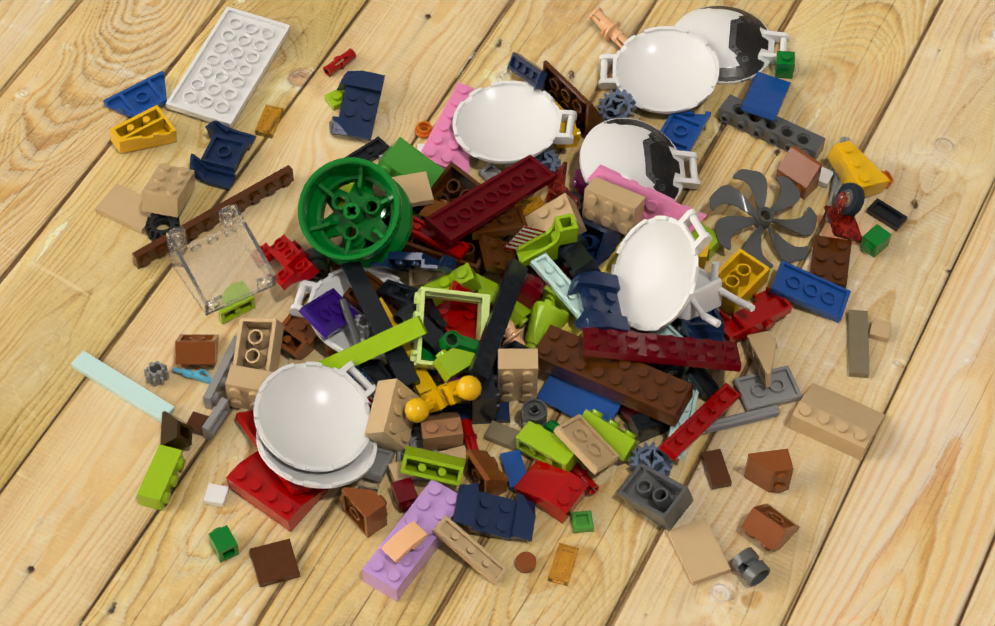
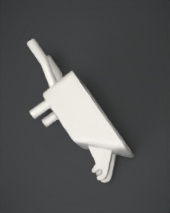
(708, 296)

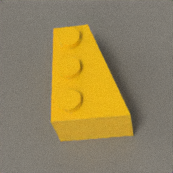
(143, 131)
(856, 168)

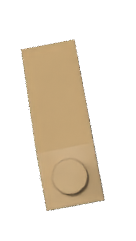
(762, 352)

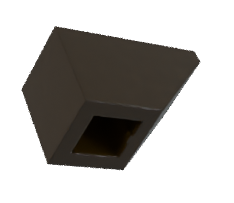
(175, 432)

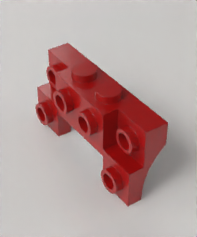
(293, 260)
(767, 310)

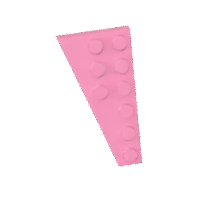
(441, 144)
(655, 202)

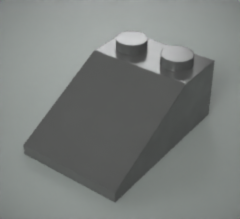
(656, 496)

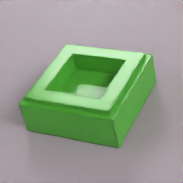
(582, 521)

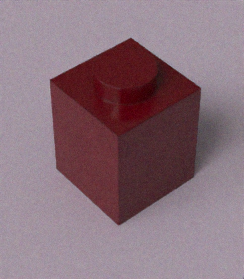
(530, 291)
(404, 494)

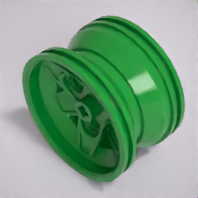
(355, 214)

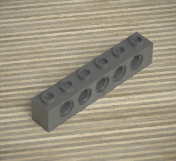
(777, 133)

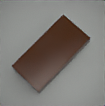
(716, 469)

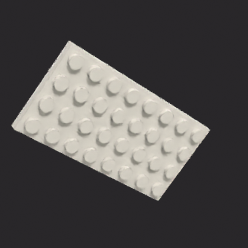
(228, 67)

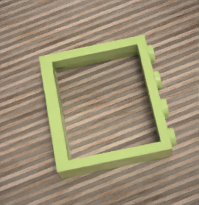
(483, 309)

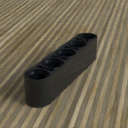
(431, 338)

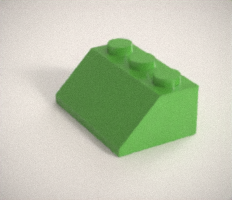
(406, 159)

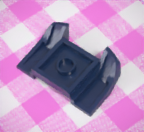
(358, 104)
(221, 156)
(409, 260)
(599, 301)
(701, 329)
(494, 514)

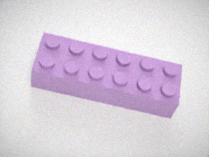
(427, 512)

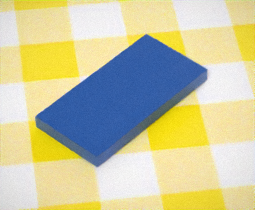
(765, 96)
(810, 291)
(574, 399)

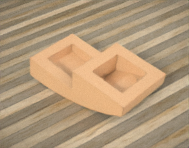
(403, 541)

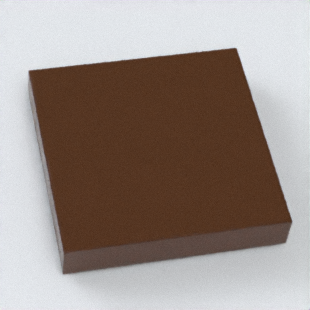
(274, 563)

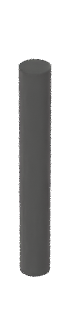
(349, 320)

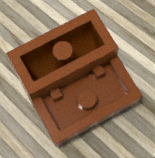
(298, 336)

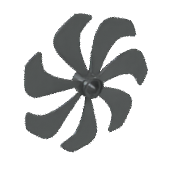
(789, 195)

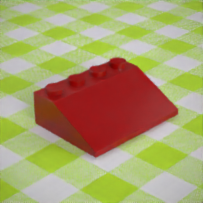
(265, 491)

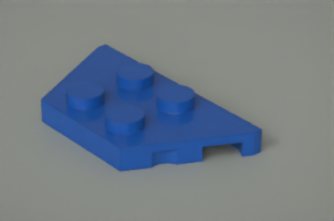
(139, 96)
(685, 128)

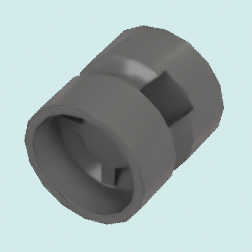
(320, 262)
(534, 411)
(749, 565)

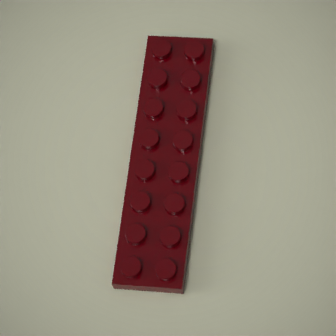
(489, 199)
(660, 349)

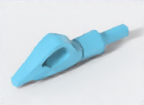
(196, 375)

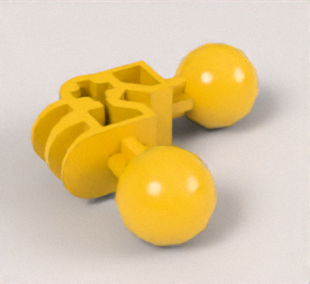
(441, 396)

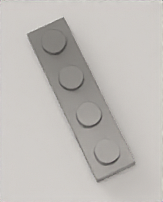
(218, 381)

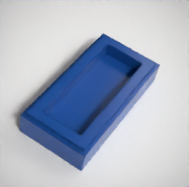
(513, 467)

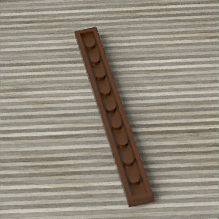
(210, 218)

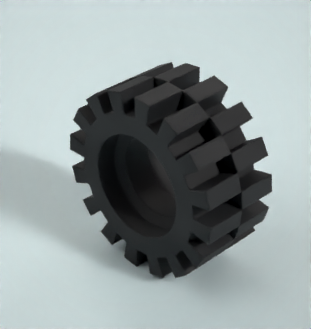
(157, 220)

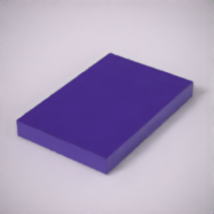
(326, 313)

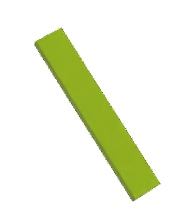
(377, 344)

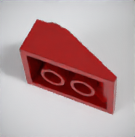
(552, 489)

